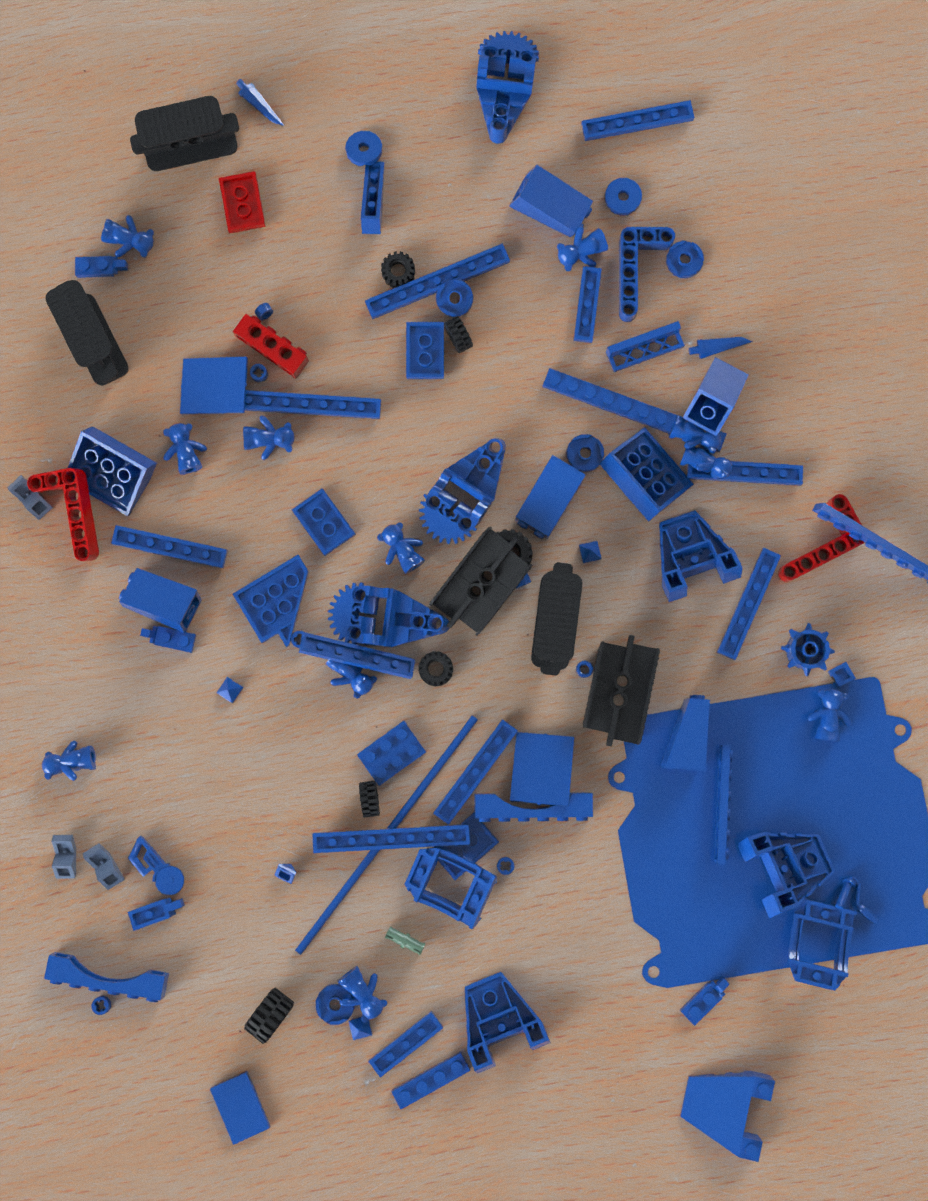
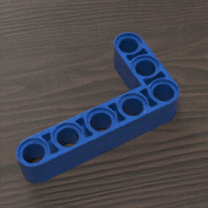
(631, 265)

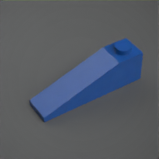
(372, 199)

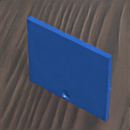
(213, 385)
(542, 769)

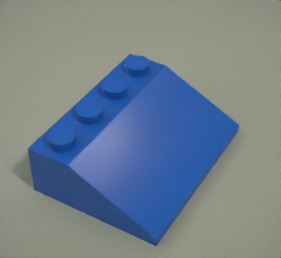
(112, 469)
(646, 474)

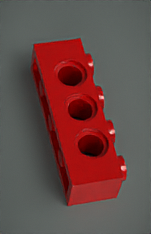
(244, 332)

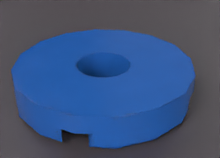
(361, 139)
(626, 186)
(681, 269)
(443, 297)
(588, 442)
(323, 1007)

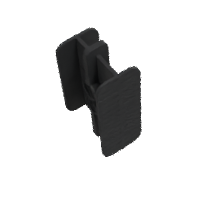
(184, 133)
(86, 332)
(487, 554)
(556, 619)
(639, 667)

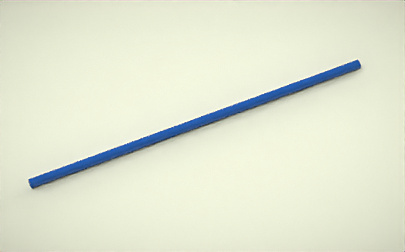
(394, 824)

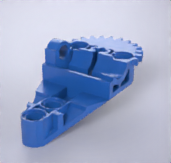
(504, 99)
(473, 479)
(400, 617)

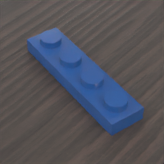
(587, 304)
(405, 1044)
(430, 1080)

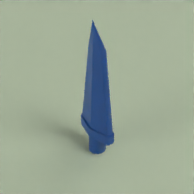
(252, 95)
(713, 346)

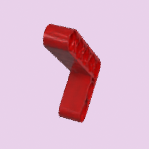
(73, 506)
(828, 548)

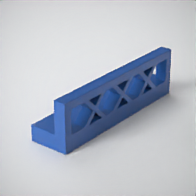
(642, 340)

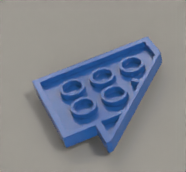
(274, 600)

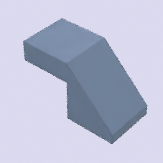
(32, 501)
(65, 856)
(105, 867)

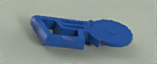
(167, 878)

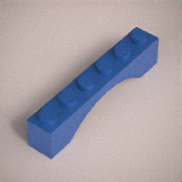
(491, 806)
(67, 969)

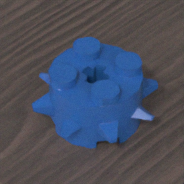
(816, 642)

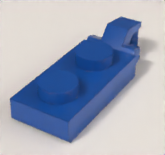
(99, 266)
(170, 638)
(154, 912)
(704, 1000)

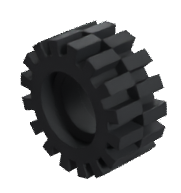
(397, 259)
(458, 334)
(435, 680)
(369, 799)

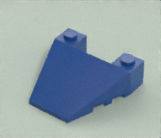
(692, 548)
(794, 864)
(496, 1014)
(721, 1105)

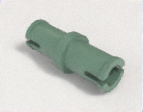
(405, 940)

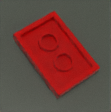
(242, 202)

